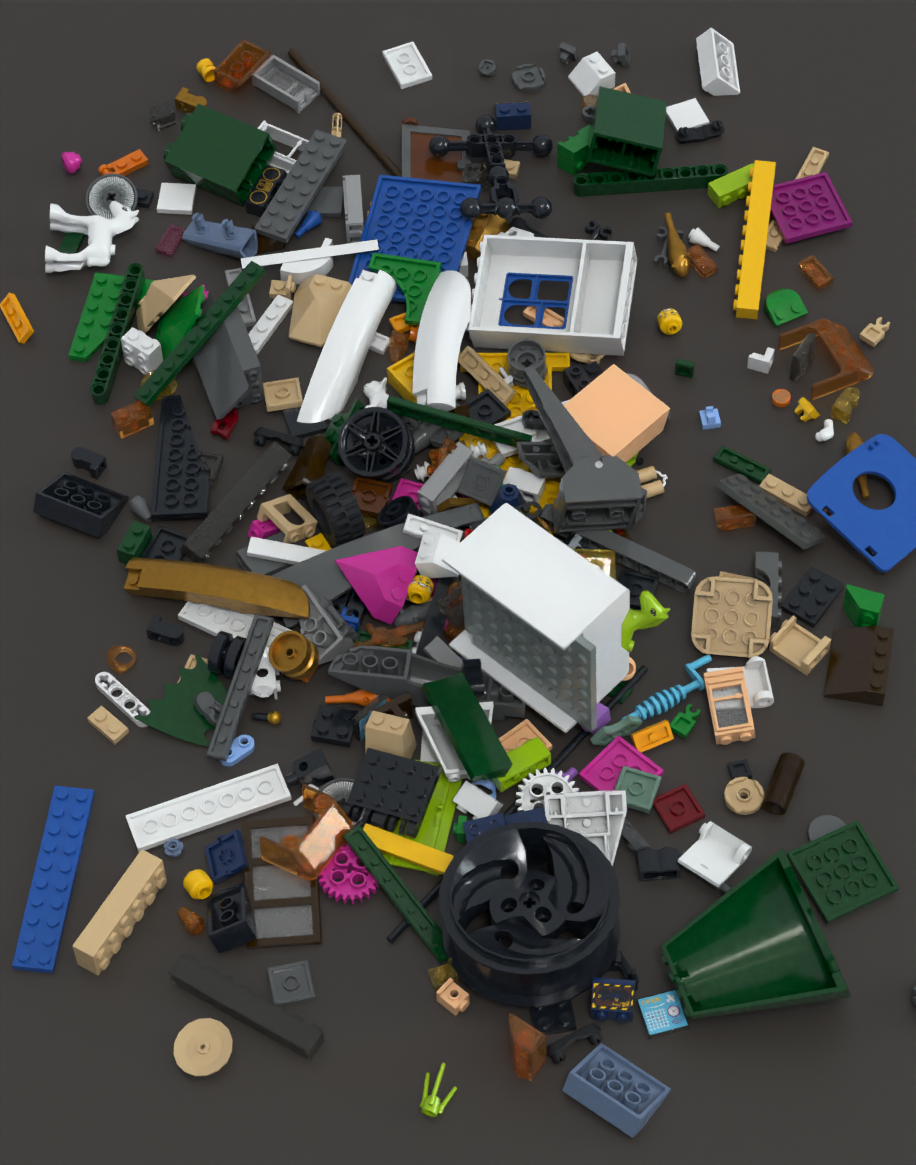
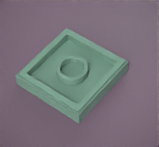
(639, 787)

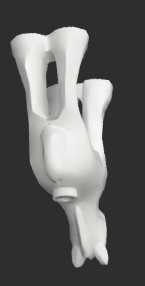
(100, 237)

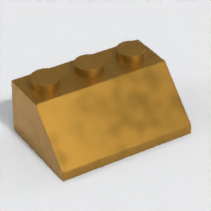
(483, 225)

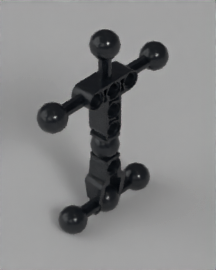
(493, 150)

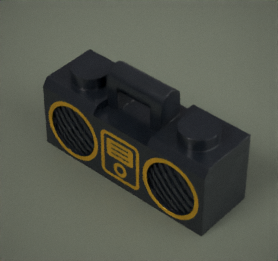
(265, 190)

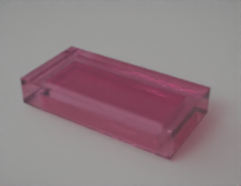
(170, 241)

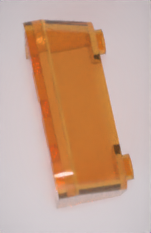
(318, 846)

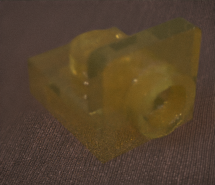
(441, 974)

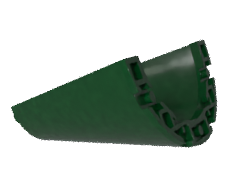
(754, 949)

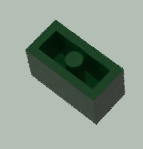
(134, 542)

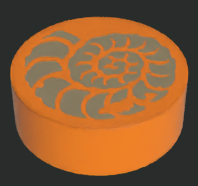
(781, 398)

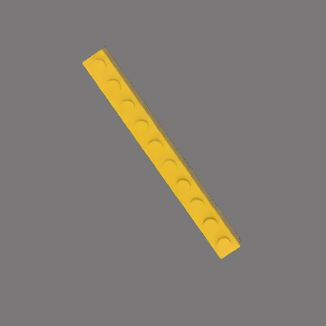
(755, 240)

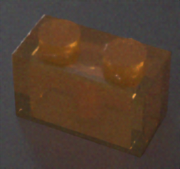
(131, 419)

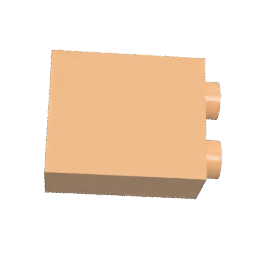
(618, 414)

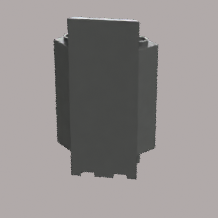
(228, 365)

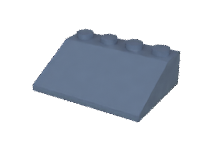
(615, 1089)

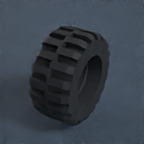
(335, 509)

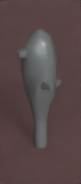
(412, 614)

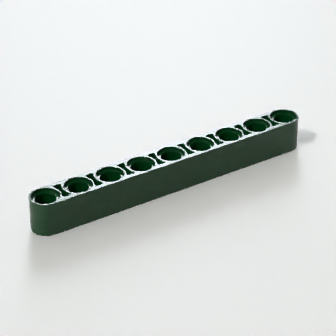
(631, 182)
(130, 294)

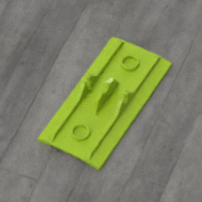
(436, 822)

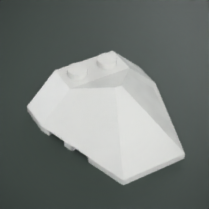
(592, 814)

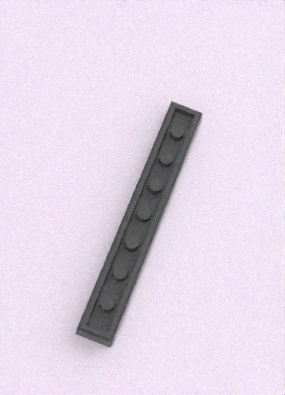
(240, 688)

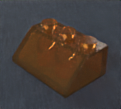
(239, 65)
(526, 1048)

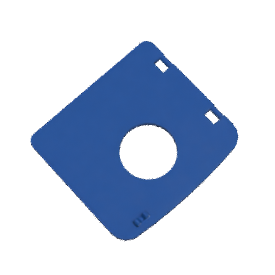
(885, 532)

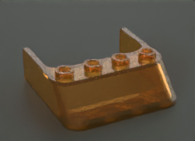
(842, 347)

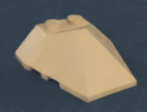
(159, 298)
(316, 308)

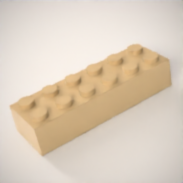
(120, 912)

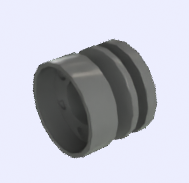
(525, 354)

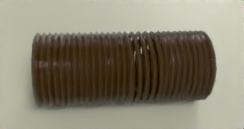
(783, 783)

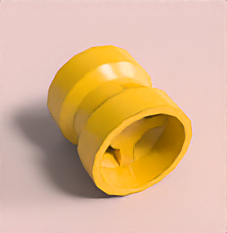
(206, 69)

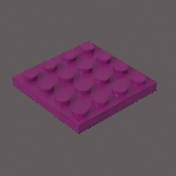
(808, 208)

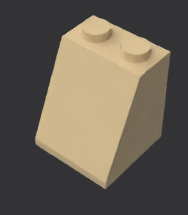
(390, 734)

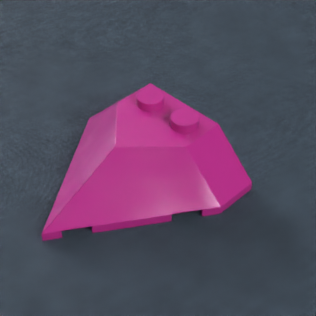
(381, 579)

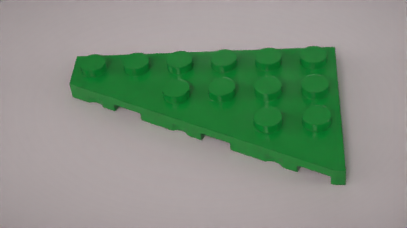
(98, 315)

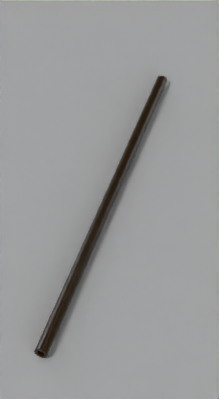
(346, 114)

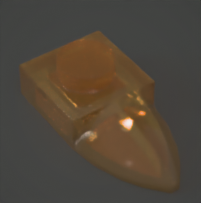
(397, 346)

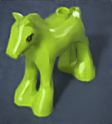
(649, 616)

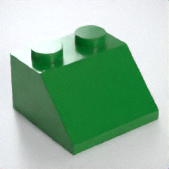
(862, 606)

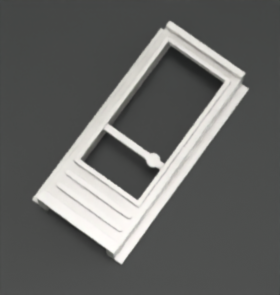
(280, 160)

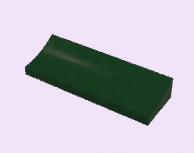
(467, 727)

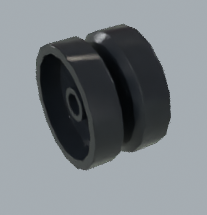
(397, 511)
(225, 653)

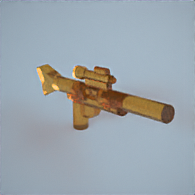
(392, 636)

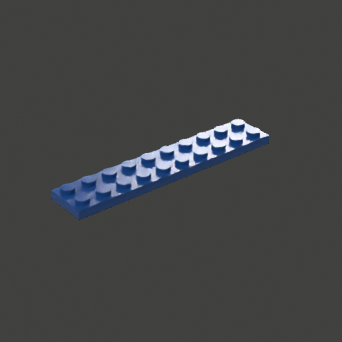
(53, 880)

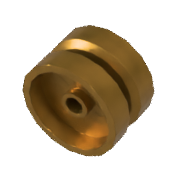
(293, 655)

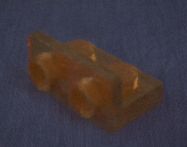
(734, 517)

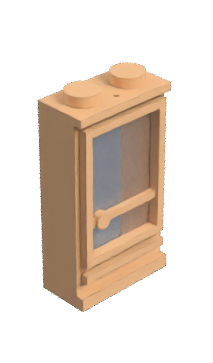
(729, 705)

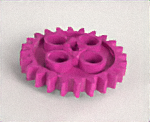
(346, 888)

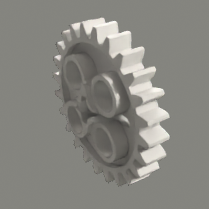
(545, 782)

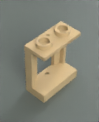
(276, 508)

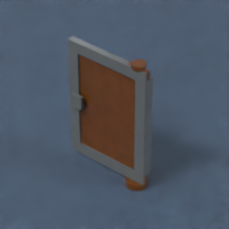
(418, 160)

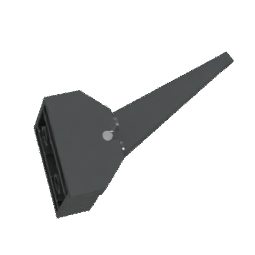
(597, 488)

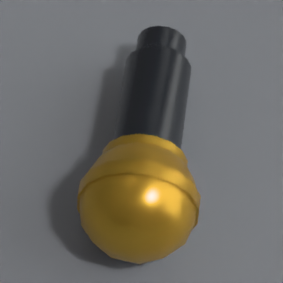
(273, 717)

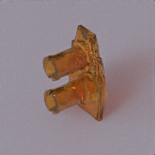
(440, 454)

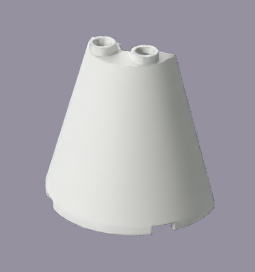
(441, 744)

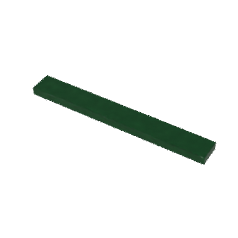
(456, 422)
(397, 891)

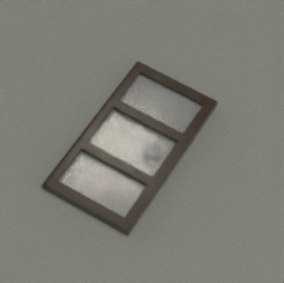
(281, 902)

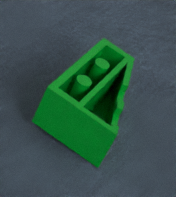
(573, 153)

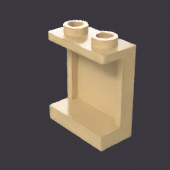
(798, 646)

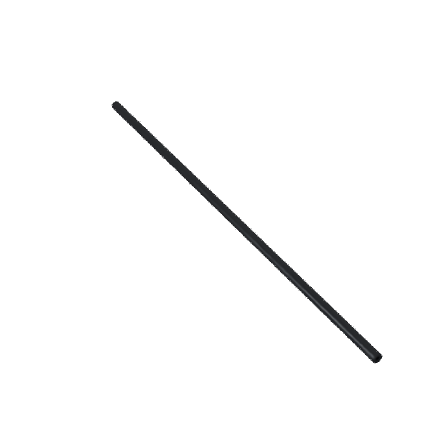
(513, 808)

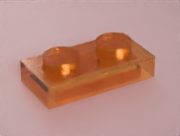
(701, 261)
(816, 272)

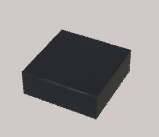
(739, 769)

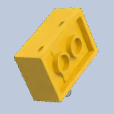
(401, 377)

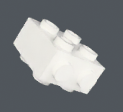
(141, 351)

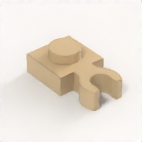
(874, 333)

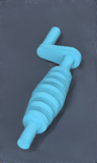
(666, 699)

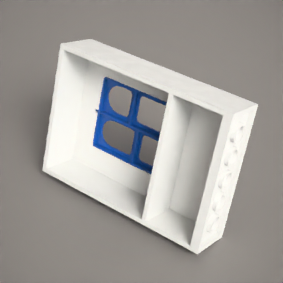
(597, 300)

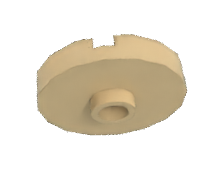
(743, 787)

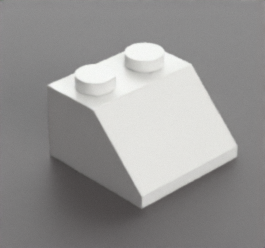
(591, 74)
(430, 555)

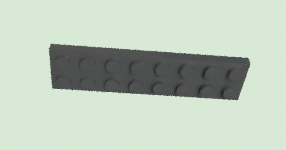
(301, 186)

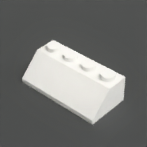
(717, 64)

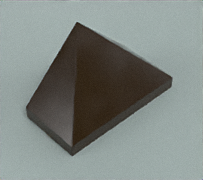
(267, 244)

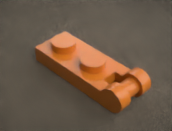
(125, 164)

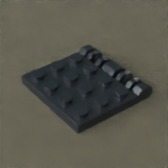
(392, 790)

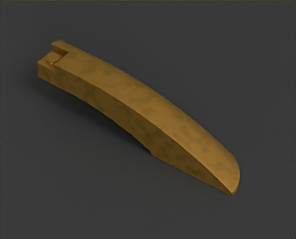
(217, 587)

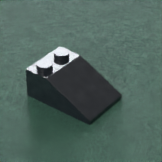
(230, 918)

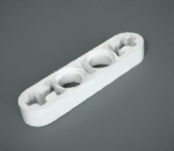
(124, 698)

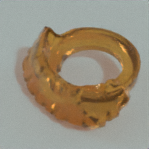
(117, 666)

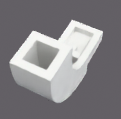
(306, 268)

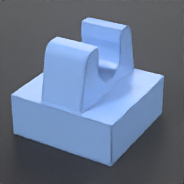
(709, 418)

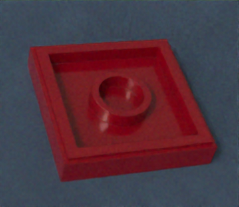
(678, 808)

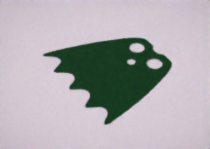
(176, 711)

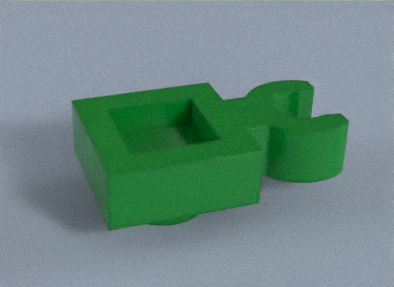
(685, 723)

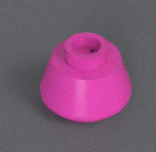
(71, 162)

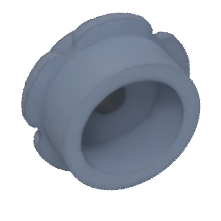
(173, 852)

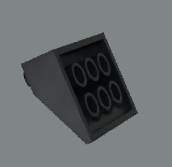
(79, 504)

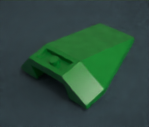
(179, 320)

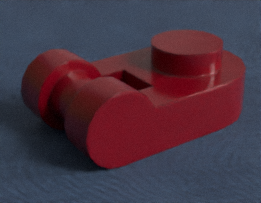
(229, 420)

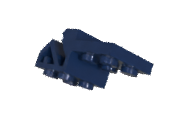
(479, 826)

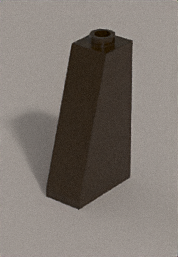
(308, 466)

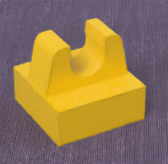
(808, 409)

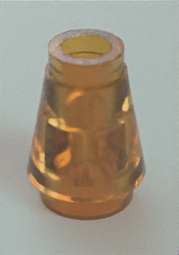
(192, 922)

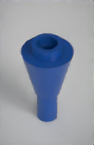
(312, 220)

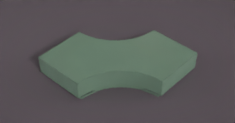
(622, 728)

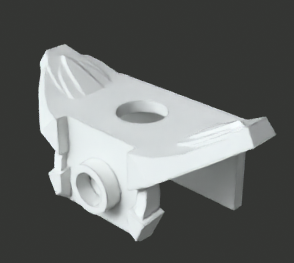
(266, 685)

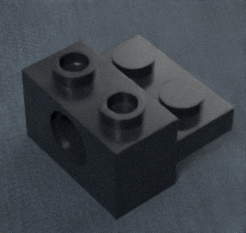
(578, 376)

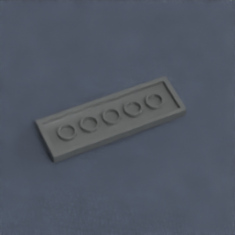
(771, 511)

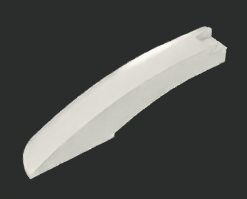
(439, 341)

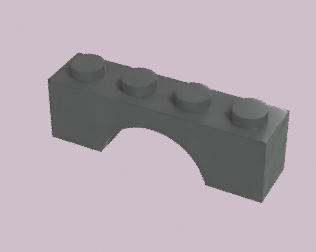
(766, 570)

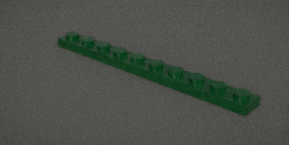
(199, 334)

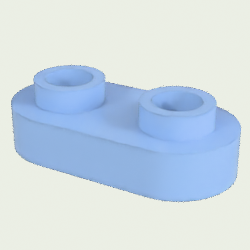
(239, 751)

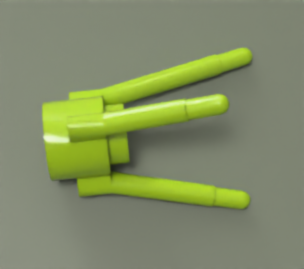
(431, 1106)

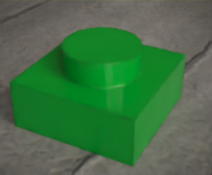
(458, 829)

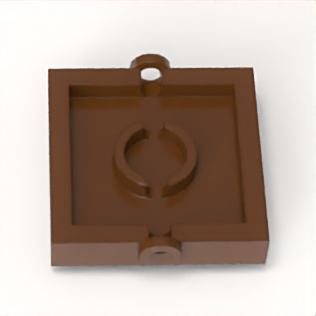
(371, 495)

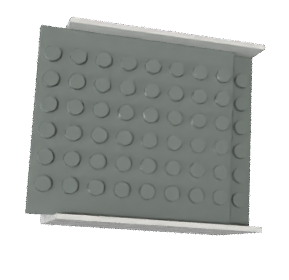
(540, 618)

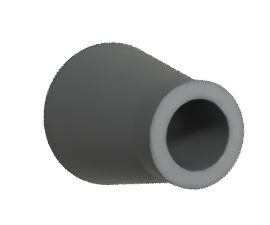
(141, 508)

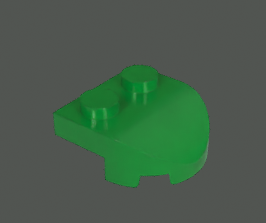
(784, 306)

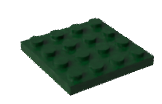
(842, 871)

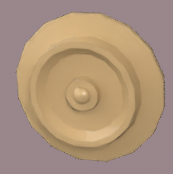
(203, 1047)

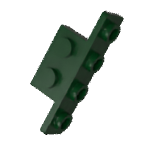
(334, 428)

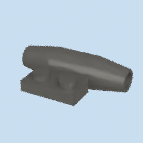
(432, 434)

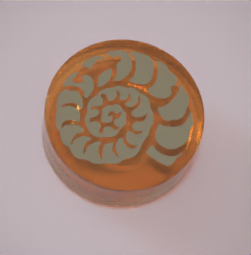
(588, 100)

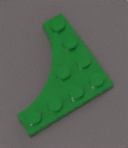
(413, 277)

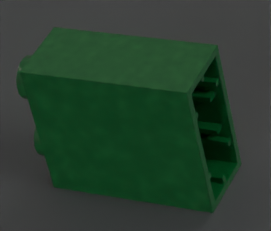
(626, 131)
(219, 154)

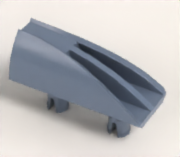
(221, 237)

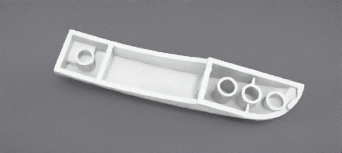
(347, 346)

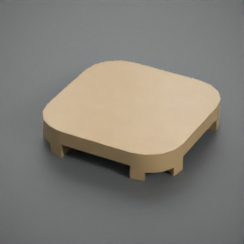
(732, 616)

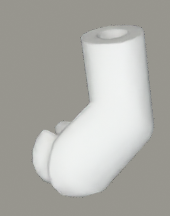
(826, 433)

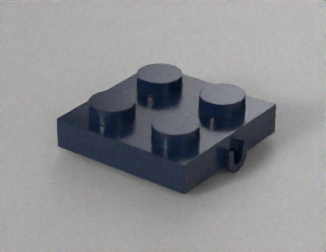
(226, 856)

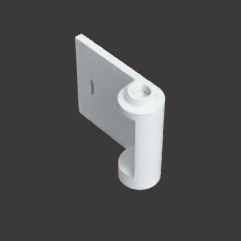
(757, 682)
(715, 854)

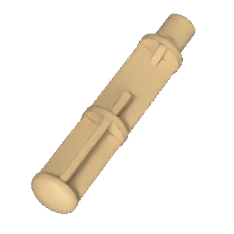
(336, 131)

